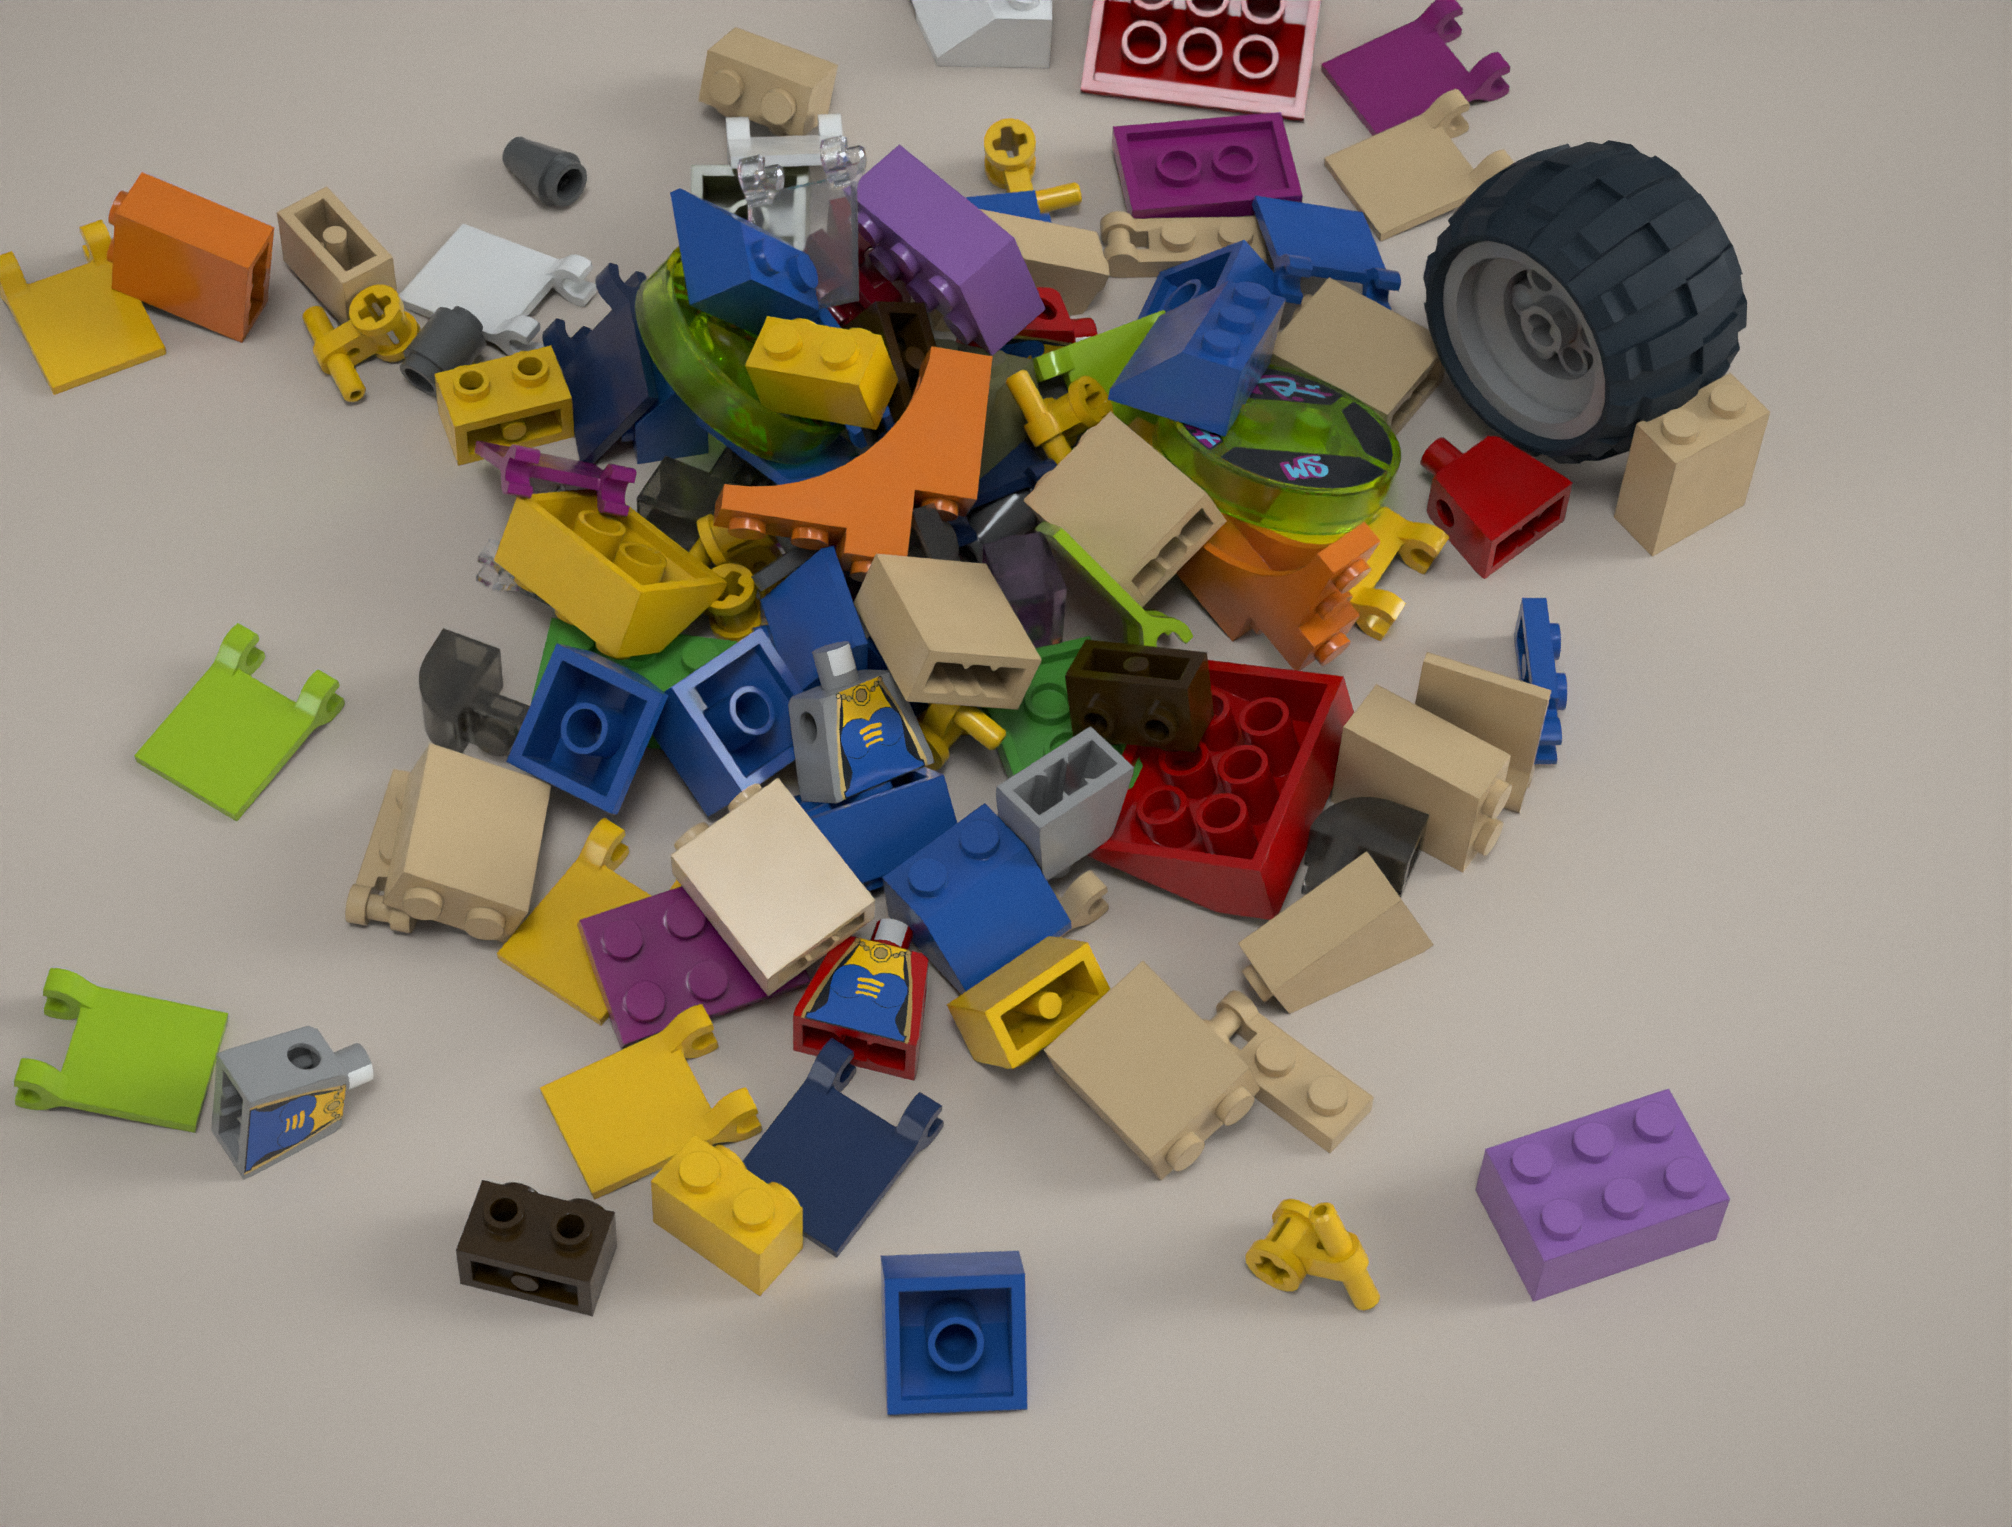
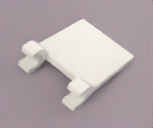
(779, 149)
(497, 285)

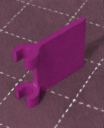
(1410, 69)
(521, 462)

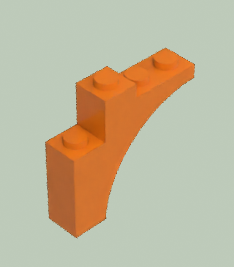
(870, 500)
(1281, 587)

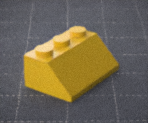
(606, 571)

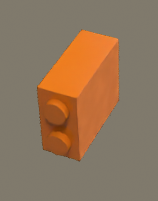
(190, 256)

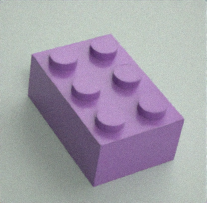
(945, 251)
(1601, 1194)

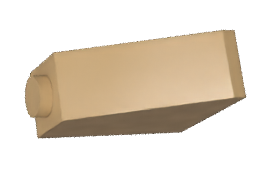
(1056, 258)
(1333, 938)

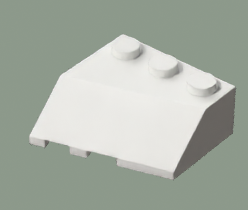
(987, 32)

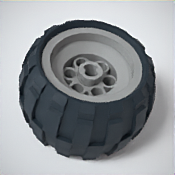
(1583, 298)

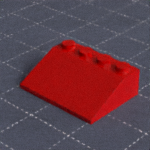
(1204, 53)
(1240, 808)

